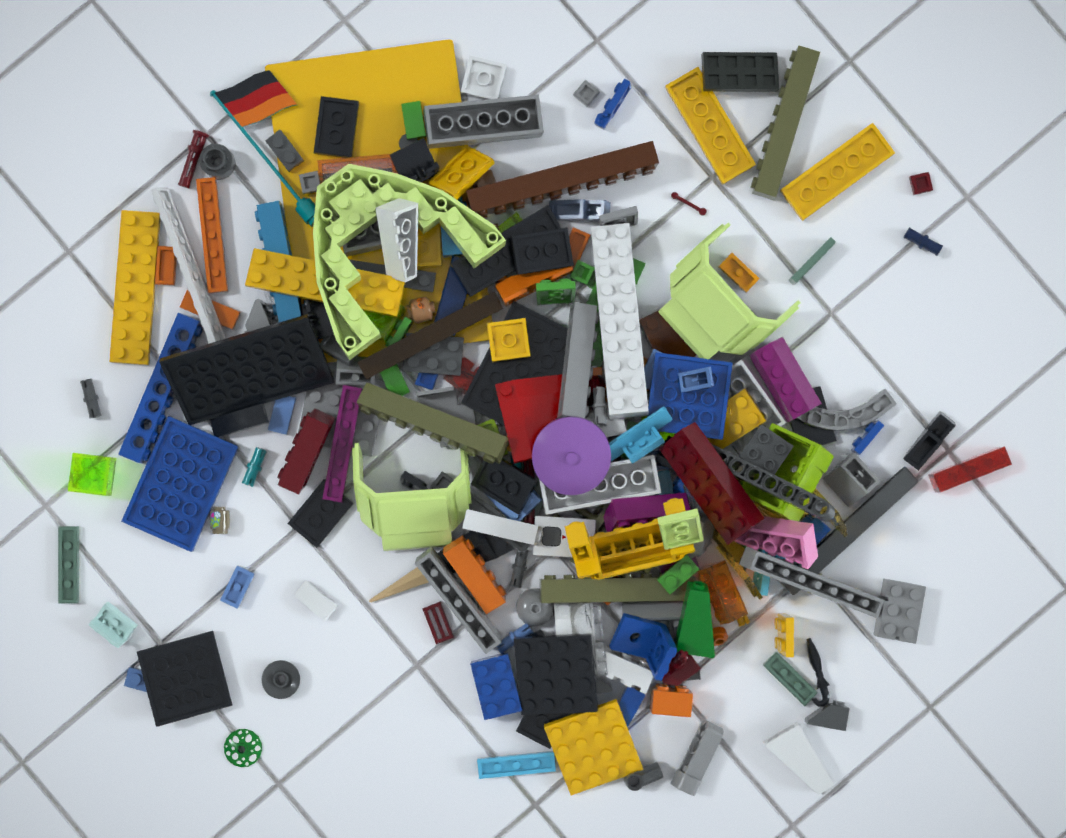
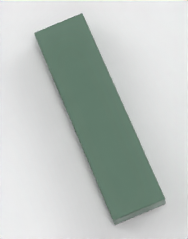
(68, 564)

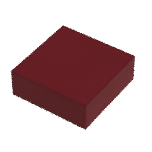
(921, 183)

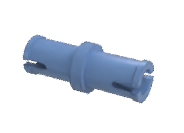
(508, 641)

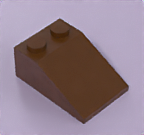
(663, 337)

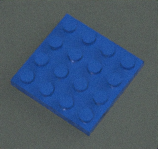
(702, 406)

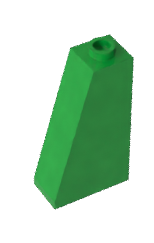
(695, 622)

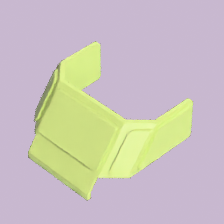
(709, 311)
(416, 516)

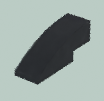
(239, 420)
(929, 440)

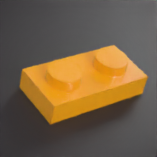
(738, 272)

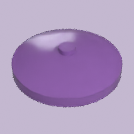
(571, 455)

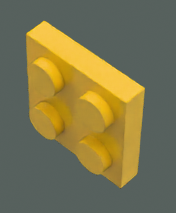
(508, 340)

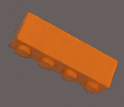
(474, 574)

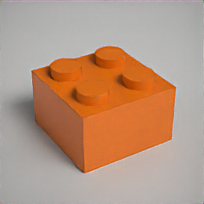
(670, 700)

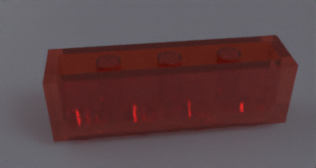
(970, 469)

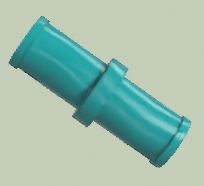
(254, 466)

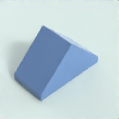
(696, 379)

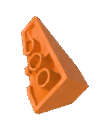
(522, 285)

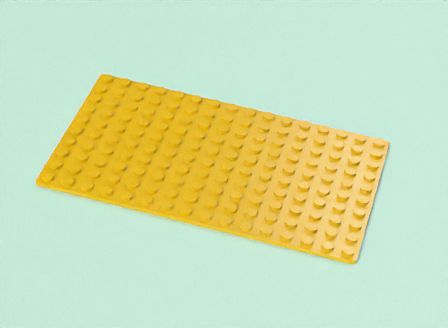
(381, 84)

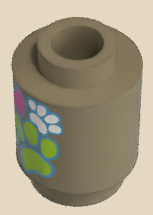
(220, 520)

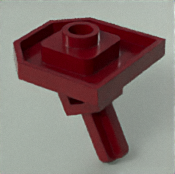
(680, 668)

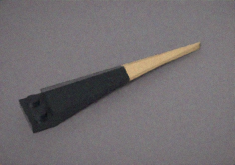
(486, 545)

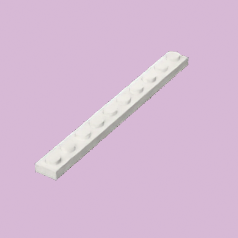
(188, 264)

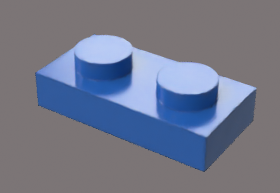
(861, 443)

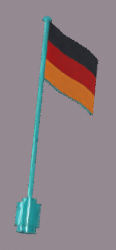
(254, 102)

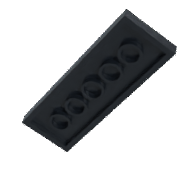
(503, 260)

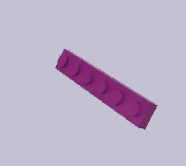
(342, 444)

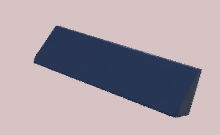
(452, 295)

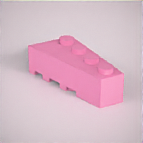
(783, 538)

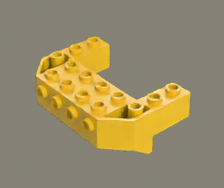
(624, 548)

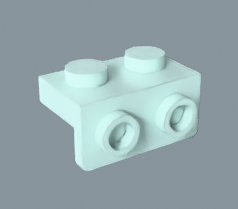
(113, 625)

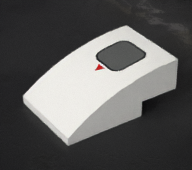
(554, 535)

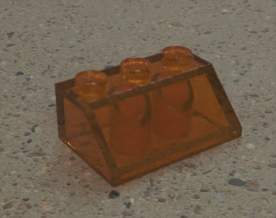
(723, 592)

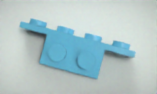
(641, 438)

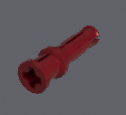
(193, 148)

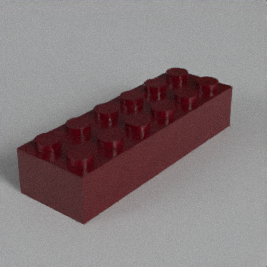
(711, 483)

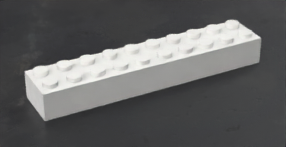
(619, 321)

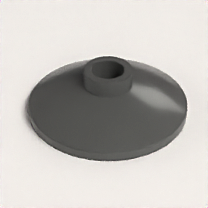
(271, 682)

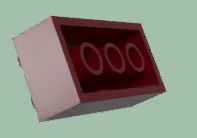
(306, 451)

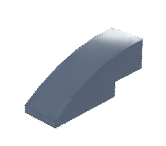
(579, 209)

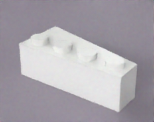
(399, 238)
(627, 670)

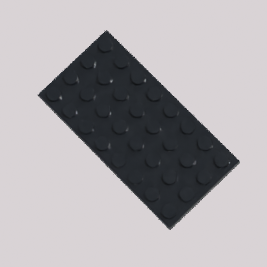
(247, 370)

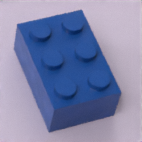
(496, 686)

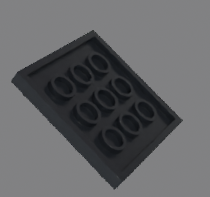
(556, 674)
(184, 678)

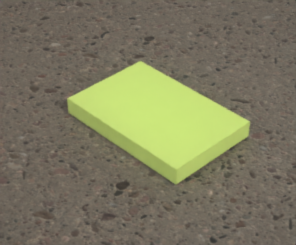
(680, 529)

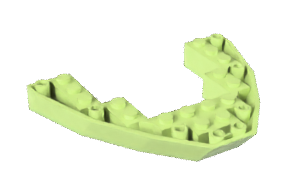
(348, 207)

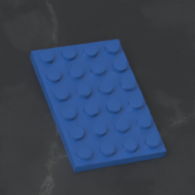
(180, 484)

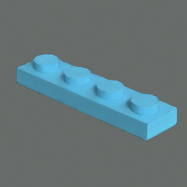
(516, 764)

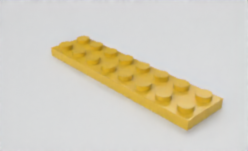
(297, 278)
(135, 287)

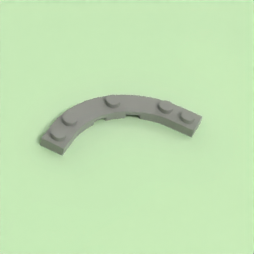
(851, 418)

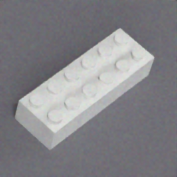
(621, 481)

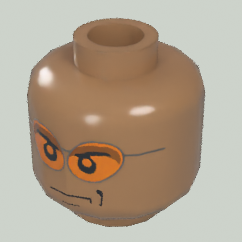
(420, 310)

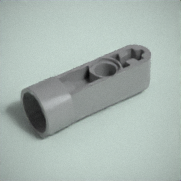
(697, 758)

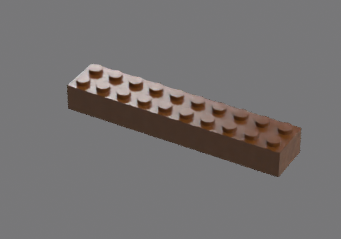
(563, 179)

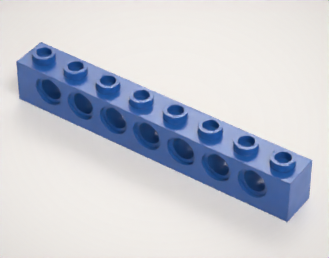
(129, 447)

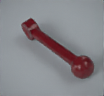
(702, 211)

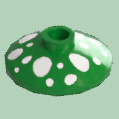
(252, 746)

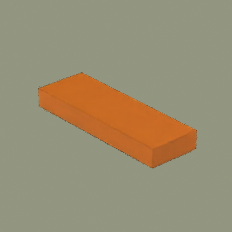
(227, 316)

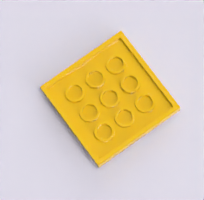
(593, 747)

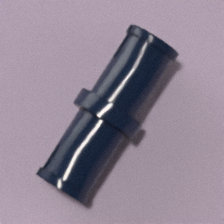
(923, 241)

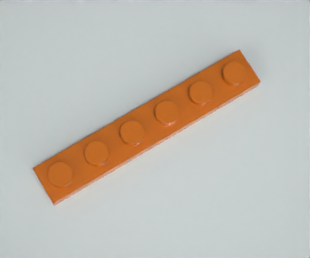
(212, 235)

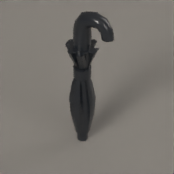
(815, 661)

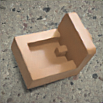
(485, 179)

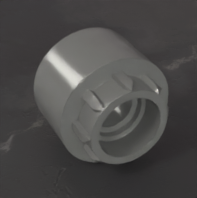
(212, 152)

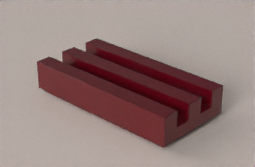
(432, 607)

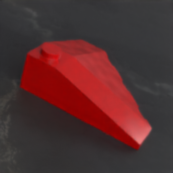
(527, 409)

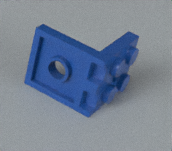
(652, 643)

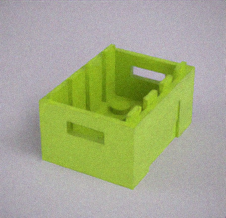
(811, 463)

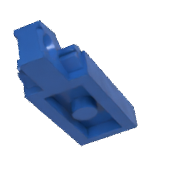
(612, 105)

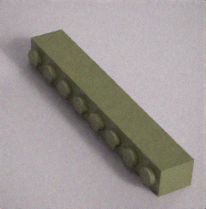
(786, 122)
(433, 423)
(607, 590)

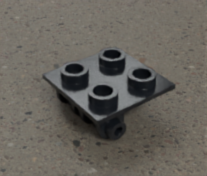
(415, 161)
(318, 318)

